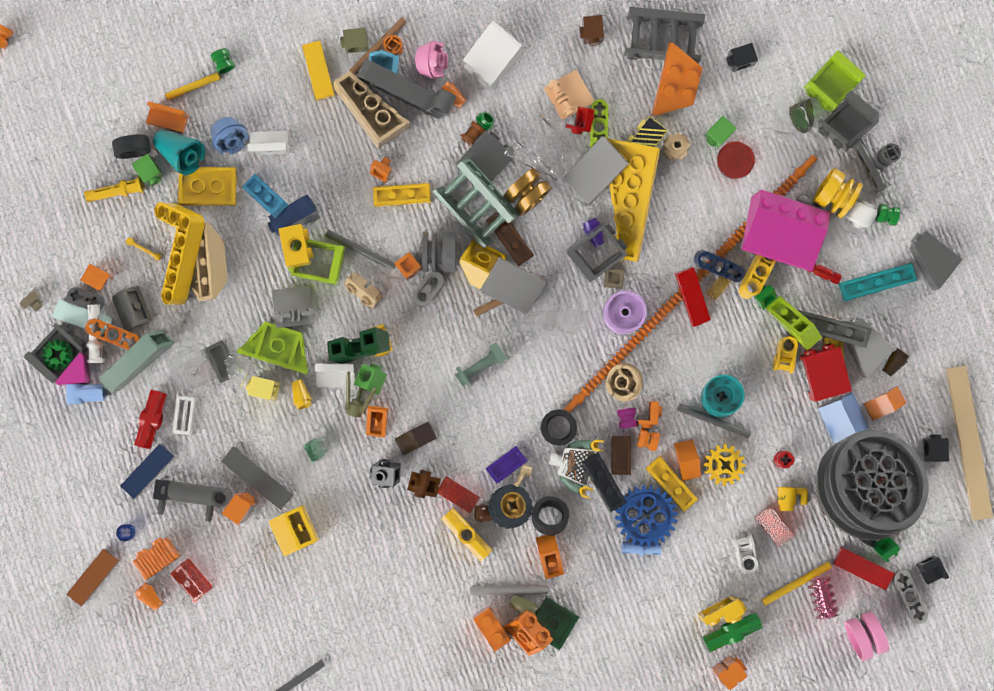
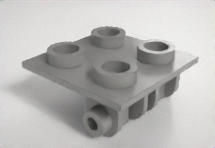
(293, 307)

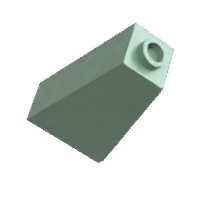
(136, 360)

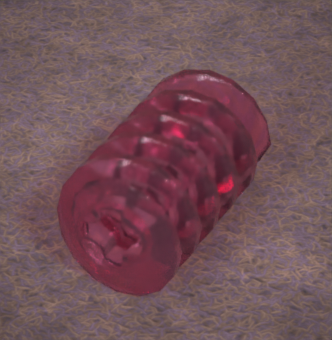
(824, 598)

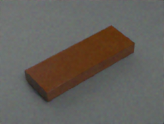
(512, 241)

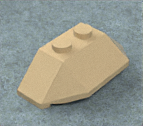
(210, 266)

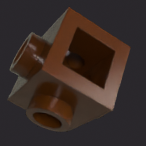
(423, 484)

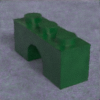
(370, 343)

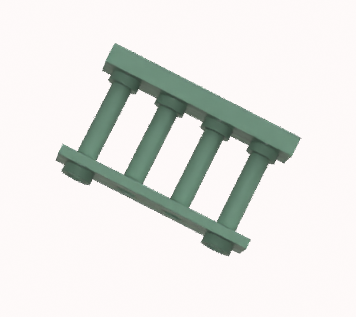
(493, 197)
(495, 357)

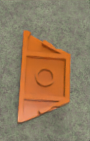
(677, 81)

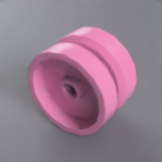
(866, 636)

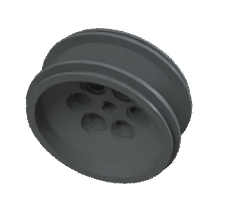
(849, 504)

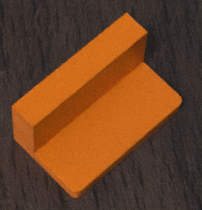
(167, 117)

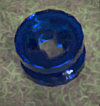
(127, 538)

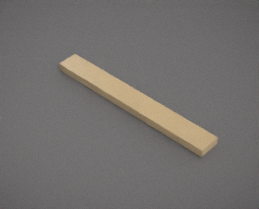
(969, 443)

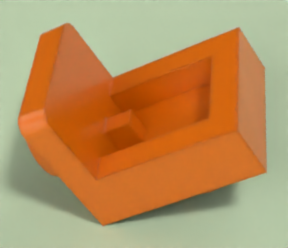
(654, 412)

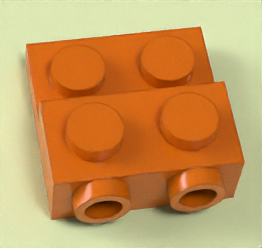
(529, 633)

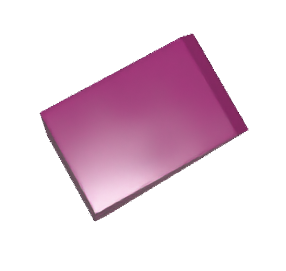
(76, 372)

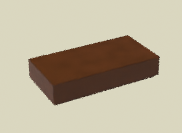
(620, 455)

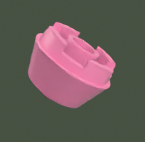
(431, 60)

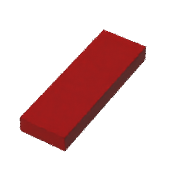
(692, 296)
(863, 568)

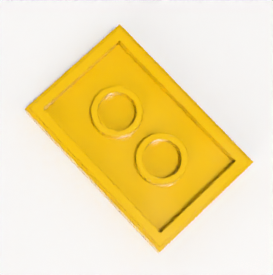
(208, 187)

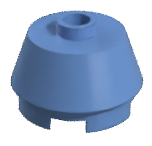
(228, 135)

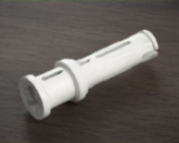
(94, 344)

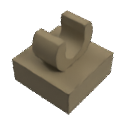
(31, 299)

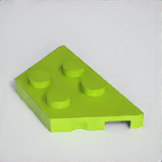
(278, 347)

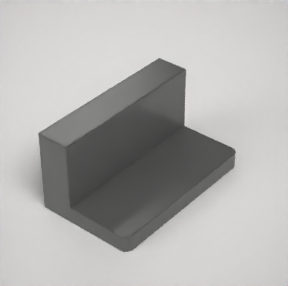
(131, 308)

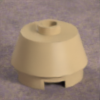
(624, 382)

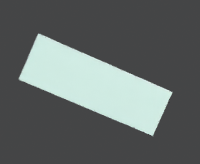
(76, 315)

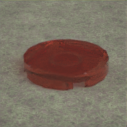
(735, 160)

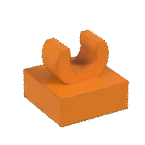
(381, 169)

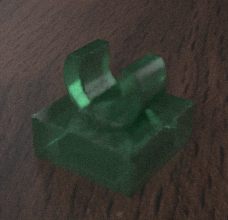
(314, 450)

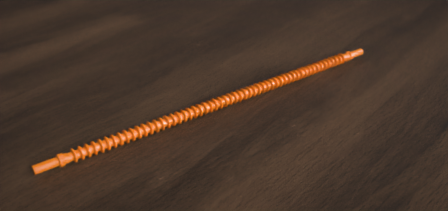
(578, 398)

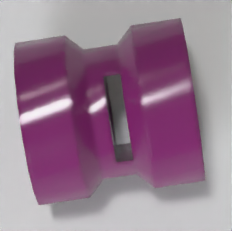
(627, 418)

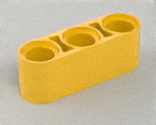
(752, 279)

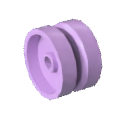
(613, 316)

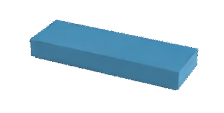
(265, 195)

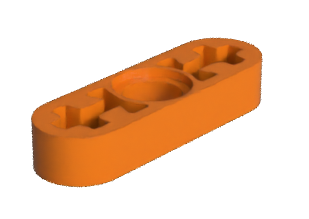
(129, 335)

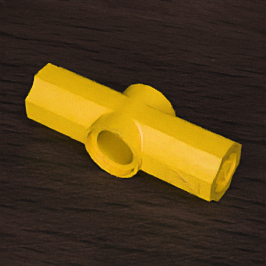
(475, 543)

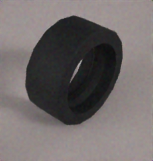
(131, 146)
(573, 427)
(555, 503)

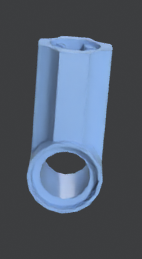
(84, 393)

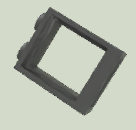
(583, 265)

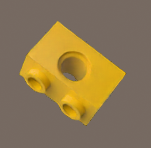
(290, 235)

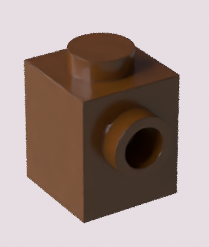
(592, 30)

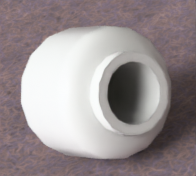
(862, 215)

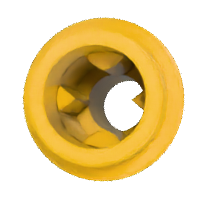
(301, 395)

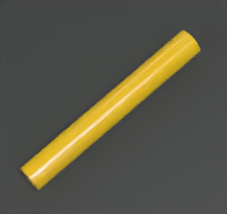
(192, 86)

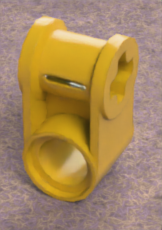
(785, 356)

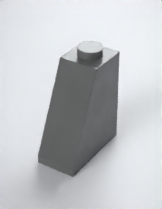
(933, 259)

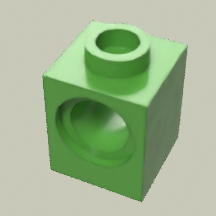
(719, 132)
(148, 170)
(370, 377)

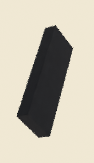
(603, 482)

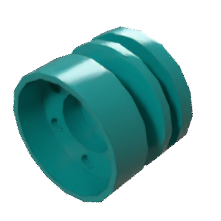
(732, 391)

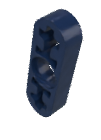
(711, 267)

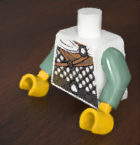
(570, 467)

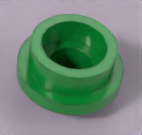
(485, 120)

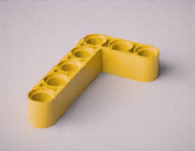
(184, 250)

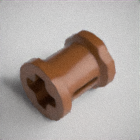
(472, 133)

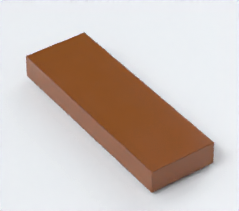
(92, 577)

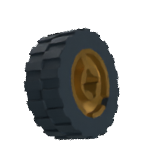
(500, 510)

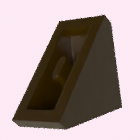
(415, 438)

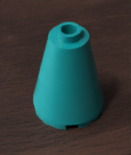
(180, 151)

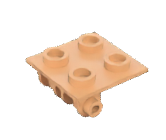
(568, 94)

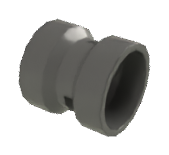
(885, 156)

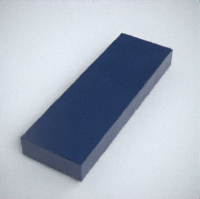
(147, 471)

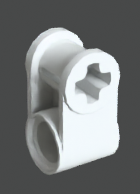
(745, 552)

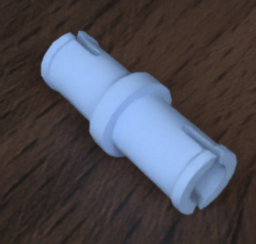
(628, 548)

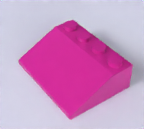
(785, 230)

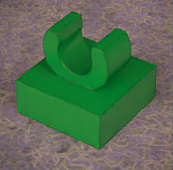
(766, 297)
(886, 548)

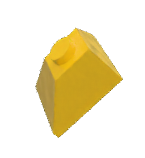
(478, 262)

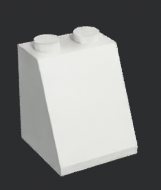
(492, 55)

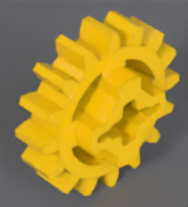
(731, 458)

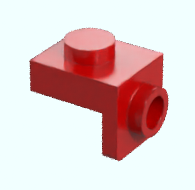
(583, 121)

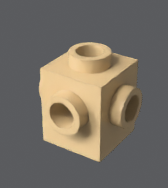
(673, 153)

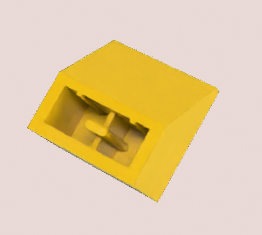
(294, 530)

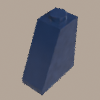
(298, 212)

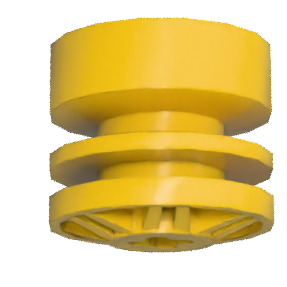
(839, 194)

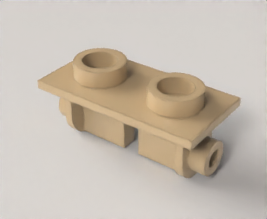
(355, 285)

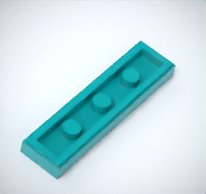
(877, 282)

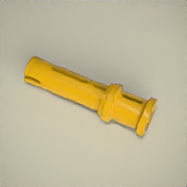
(123, 188)

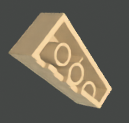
(372, 113)

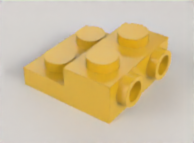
(728, 609)

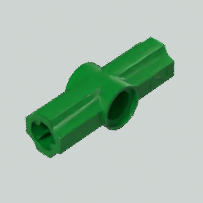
(732, 632)

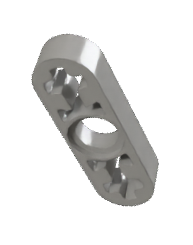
(910, 611)

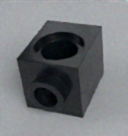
(742, 57)
(936, 448)

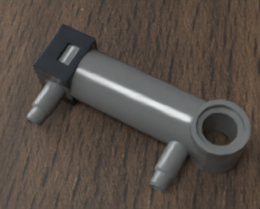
(189, 493)

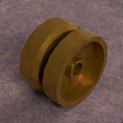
(529, 193)

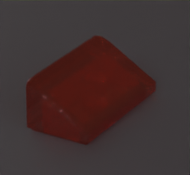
(774, 526)
(191, 580)

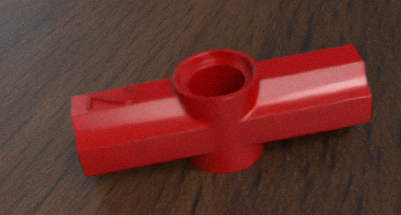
(150, 419)

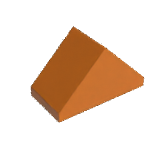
(885, 403)
(377, 421)
(687, 460)

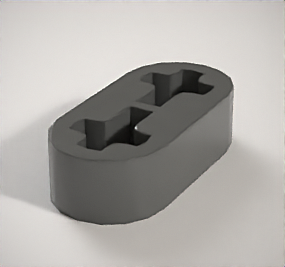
(87, 294)

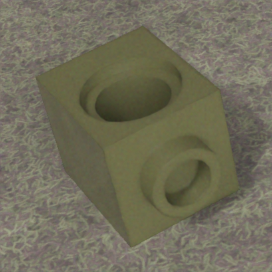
(355, 40)

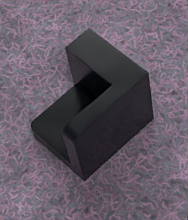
(932, 569)

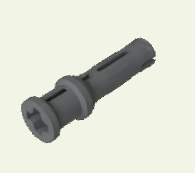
(873, 172)

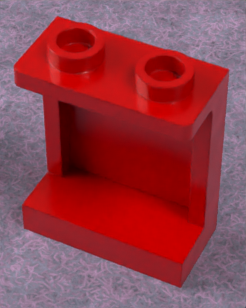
(825, 372)

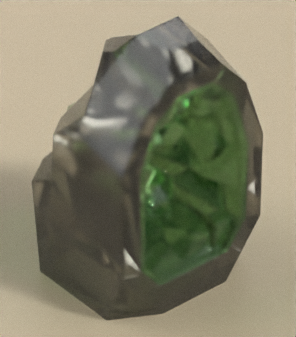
(802, 115)

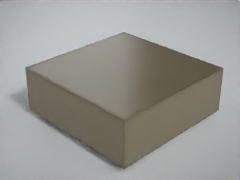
(614, 278)

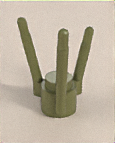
(355, 407)

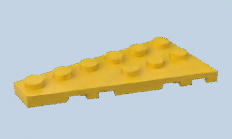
(632, 194)

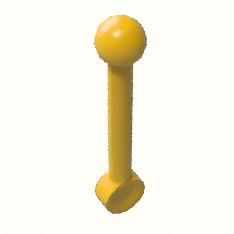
(157, 256)

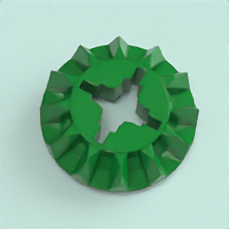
(65, 357)

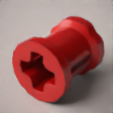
(788, 464)

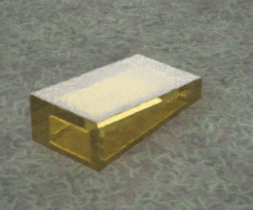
(718, 287)

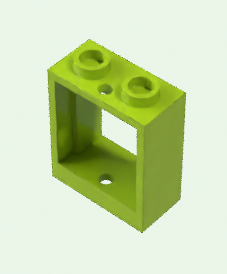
(335, 267)

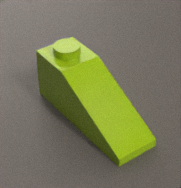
(794, 323)

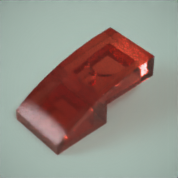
(458, 494)

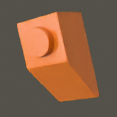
(549, 556)

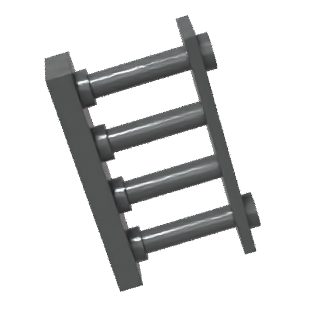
(656, 18)

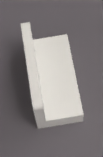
(268, 143)
(334, 375)

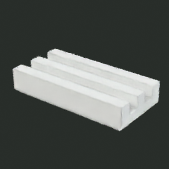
(184, 418)

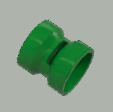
(222, 61)
(888, 214)

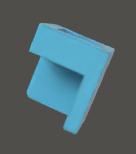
(385, 59)

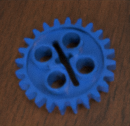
(656, 530)

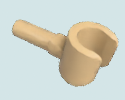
(525, 471)

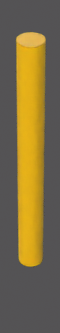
(796, 583)

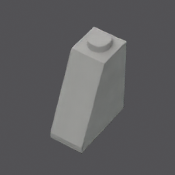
(877, 350)

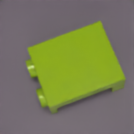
(834, 81)

